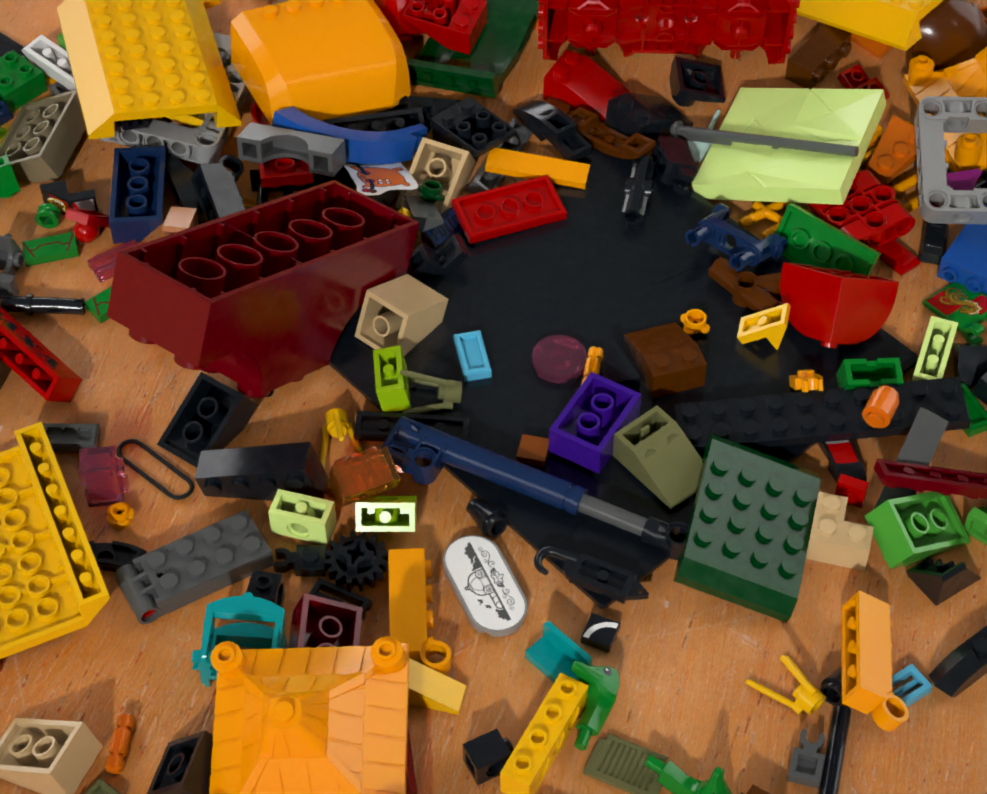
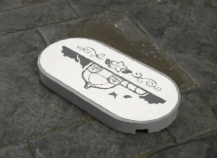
(484, 585)

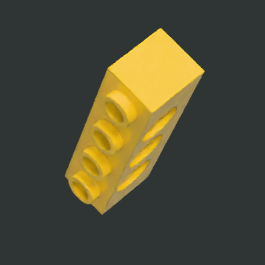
(544, 737)

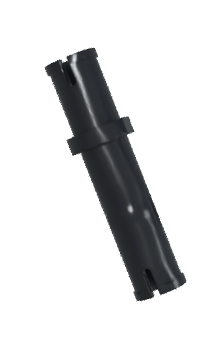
(31, 304)

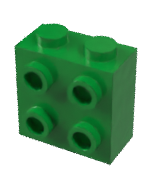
(20, 80)

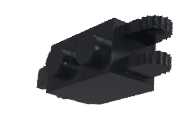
(674, 163)

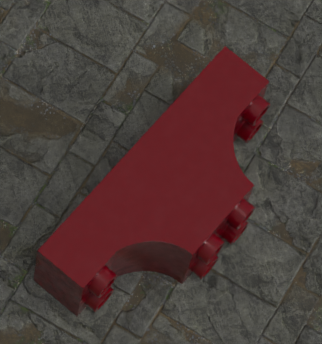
(262, 286)

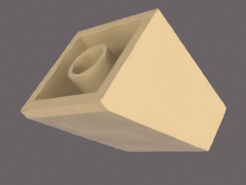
(399, 314)

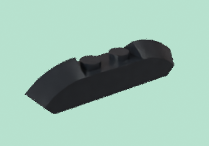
(384, 120)
(962, 665)

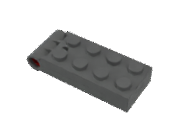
(193, 567)

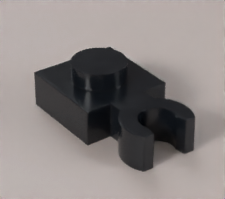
(306, 561)

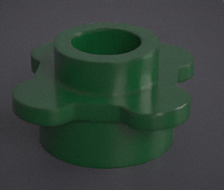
(431, 191)

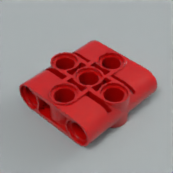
(868, 212)

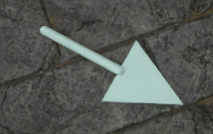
(700, 149)

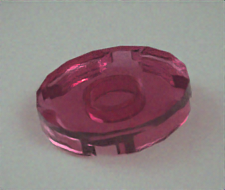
(559, 358)

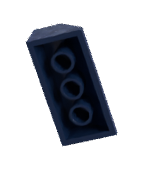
(137, 192)

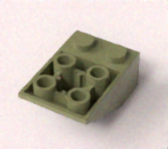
(659, 456)

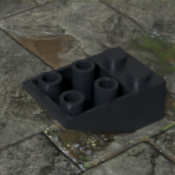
(470, 128)

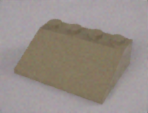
(44, 137)

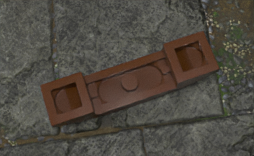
(607, 139)

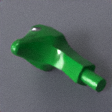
(602, 694)
(680, 783)

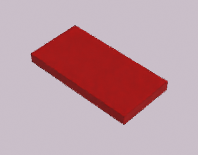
(508, 209)

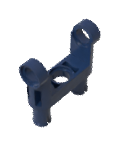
(748, 249)

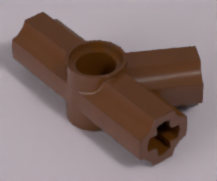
(746, 287)

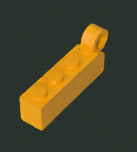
(409, 607)
(867, 661)

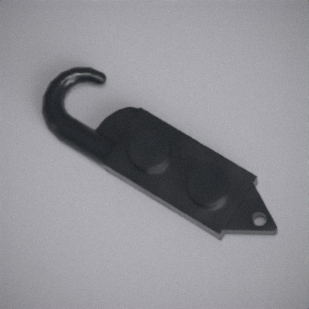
(594, 574)

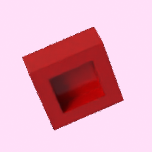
(853, 489)

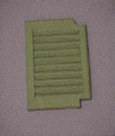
(623, 767)

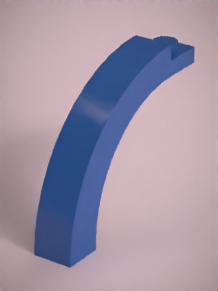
(360, 146)

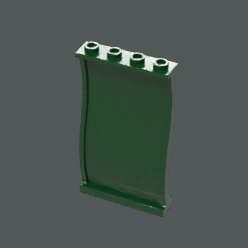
(491, 58)

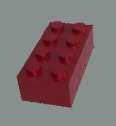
(324, 623)

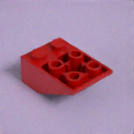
(449, 22)

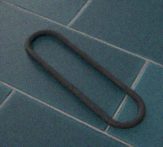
(162, 461)

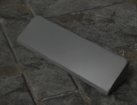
(486, 180)
(917, 449)

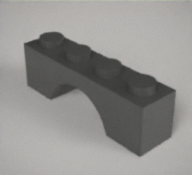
(264, 142)

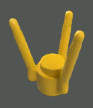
(336, 426)
(806, 694)

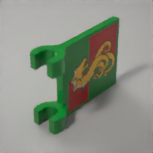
(961, 306)

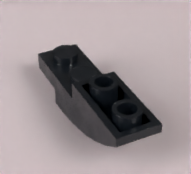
(554, 125)

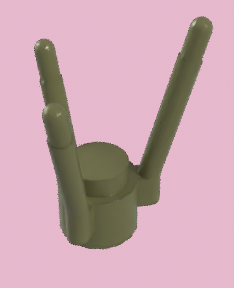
(448, 390)

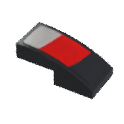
(843, 459)

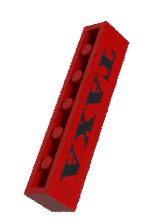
(35, 362)

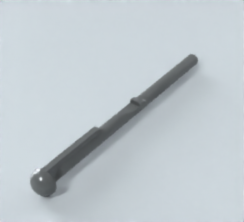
(722, 137)

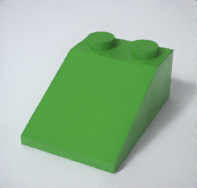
(916, 528)

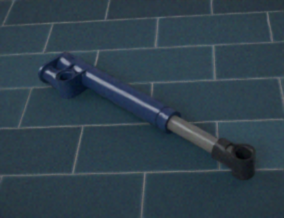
(425, 450)

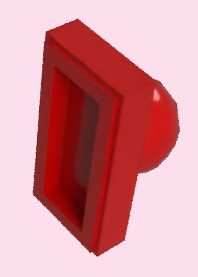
(87, 223)

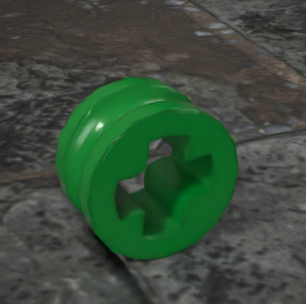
(53, 217)

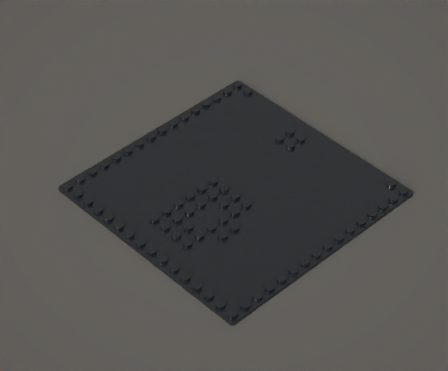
(594, 284)

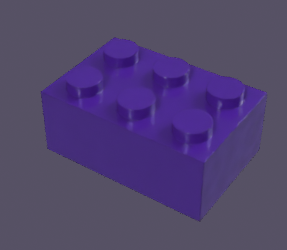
(591, 419)

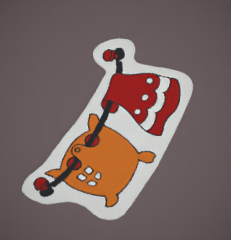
(379, 178)

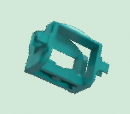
(243, 634)

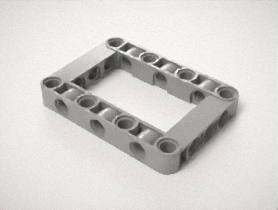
(947, 116)
(195, 145)

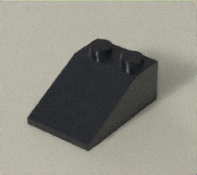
(643, 115)
(206, 419)

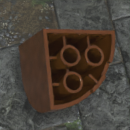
(952, 33)

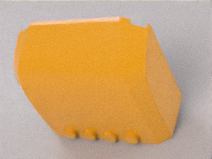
(320, 58)

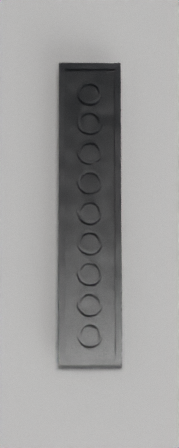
(817, 415)

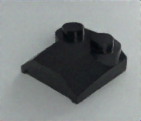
(695, 82)

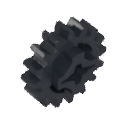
(356, 561)

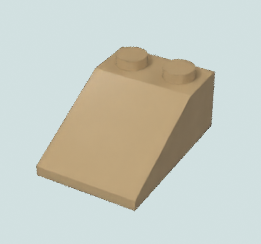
(443, 164)
(47, 754)

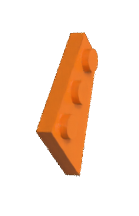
(894, 151)

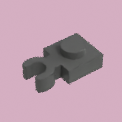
(807, 762)

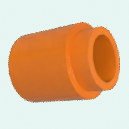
(881, 407)

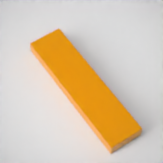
(533, 166)

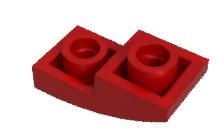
(857, 79)

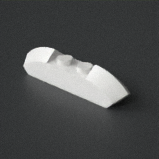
(51, 60)

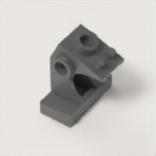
(10, 261)

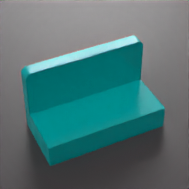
(556, 653)

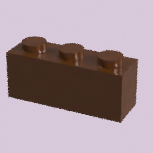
(818, 56)

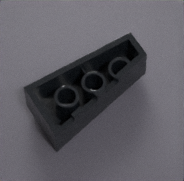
(261, 471)

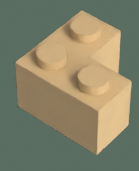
(838, 540)

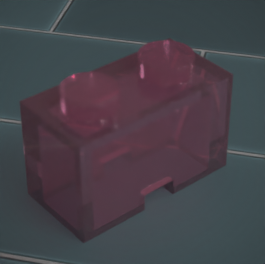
(103, 474)

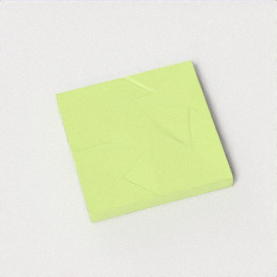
(785, 174)

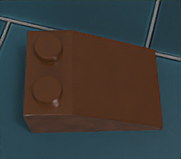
(667, 359)

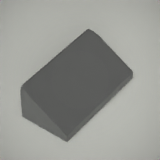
(424, 212)

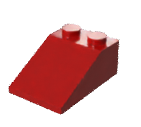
(581, 83)

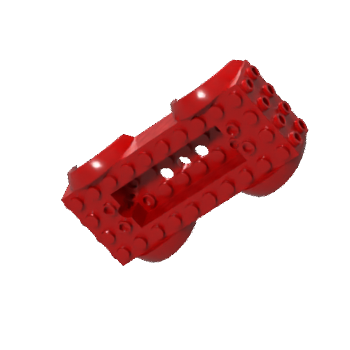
(668, 26)

